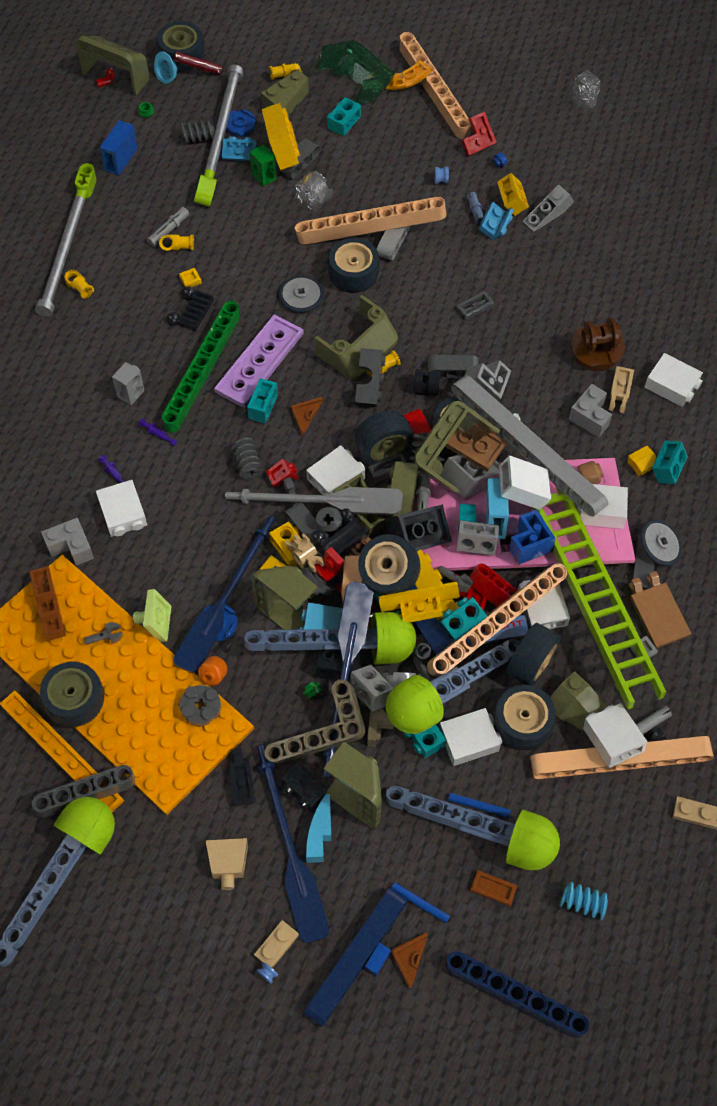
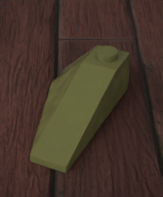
(576, 701)

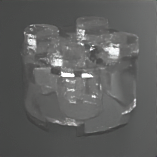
(313, 190)

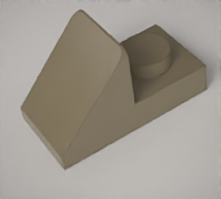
(377, 720)

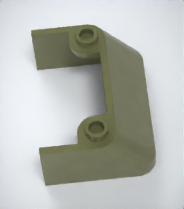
(94, 48)
(346, 356)
(454, 416)
(282, 594)
(356, 784)

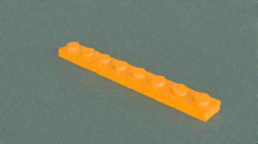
(53, 744)

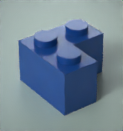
(534, 538)

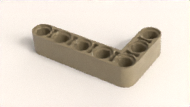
(324, 733)

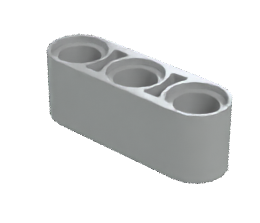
(391, 242)

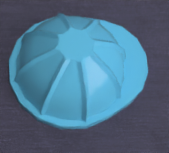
(165, 68)

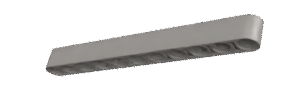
(530, 446)

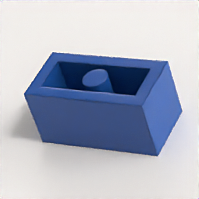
(377, 959)

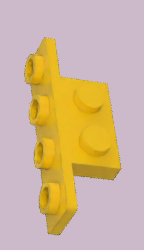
(421, 602)

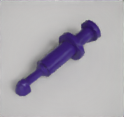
(153, 429)
(110, 467)

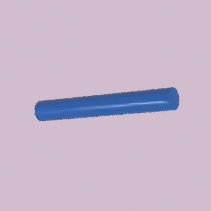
(479, 805)
(421, 903)

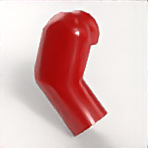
(108, 79)

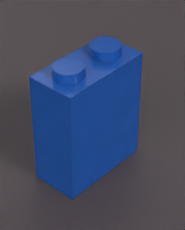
(118, 147)

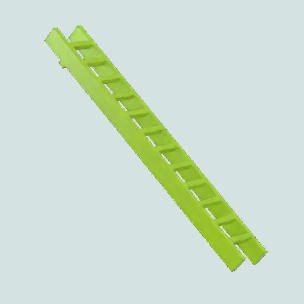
(610, 591)

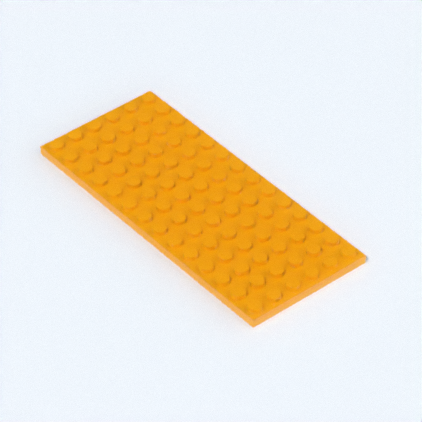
(140, 684)

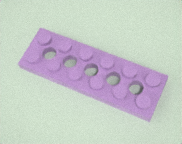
(254, 351)

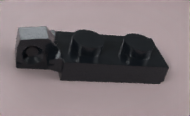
(241, 779)

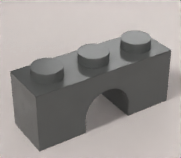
(372, 361)

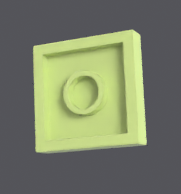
(156, 616)

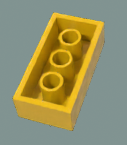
(281, 136)

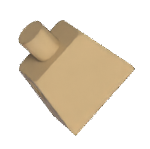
(227, 860)

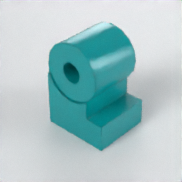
(467, 512)

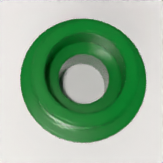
(145, 109)
(312, 689)

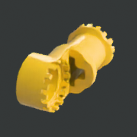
(283, 70)
(178, 242)
(79, 283)
(391, 360)

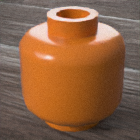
(212, 670)

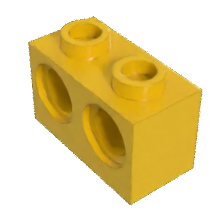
(513, 194)
(279, 543)

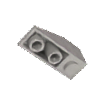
(550, 208)

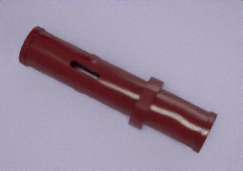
(198, 63)

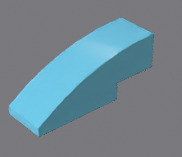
(319, 831)

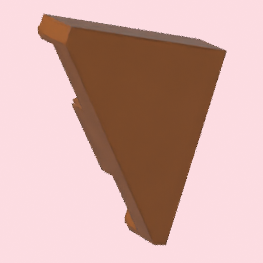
(305, 412)
(408, 957)

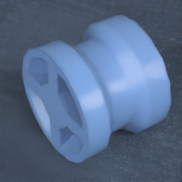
(441, 175)

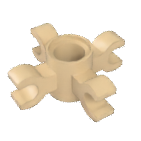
(304, 552)

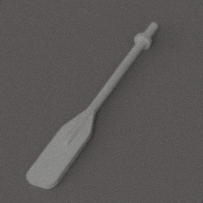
(357, 499)

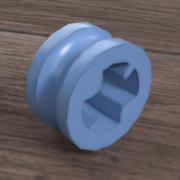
(267, 972)

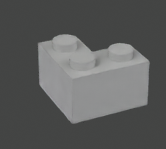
(491, 377)
(588, 411)
(68, 537)

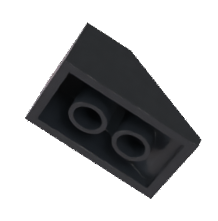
(421, 528)

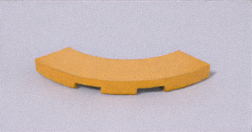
(409, 76)

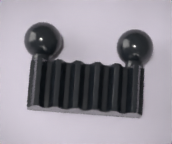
(194, 312)
(343, 539)

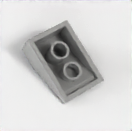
(467, 476)

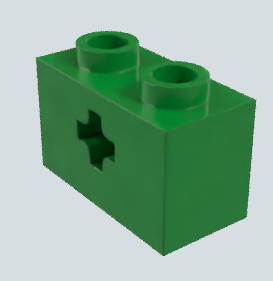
(263, 165)

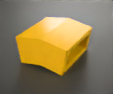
(642, 460)

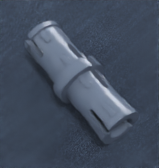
(475, 207)

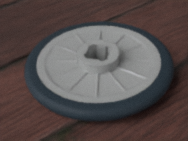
(292, 294)
(660, 542)

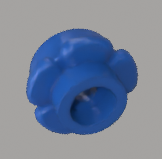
(500, 159)

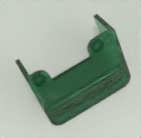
(360, 65)

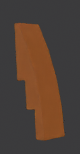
(47, 603)

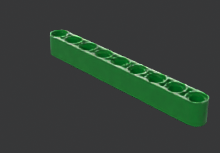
(206, 356)

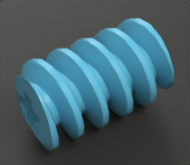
(585, 900)

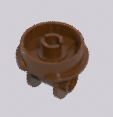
(605, 337)

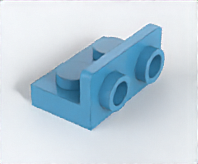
(237, 149)
(495, 221)

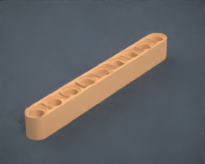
(436, 87)
(371, 220)
(489, 623)
(590, 761)

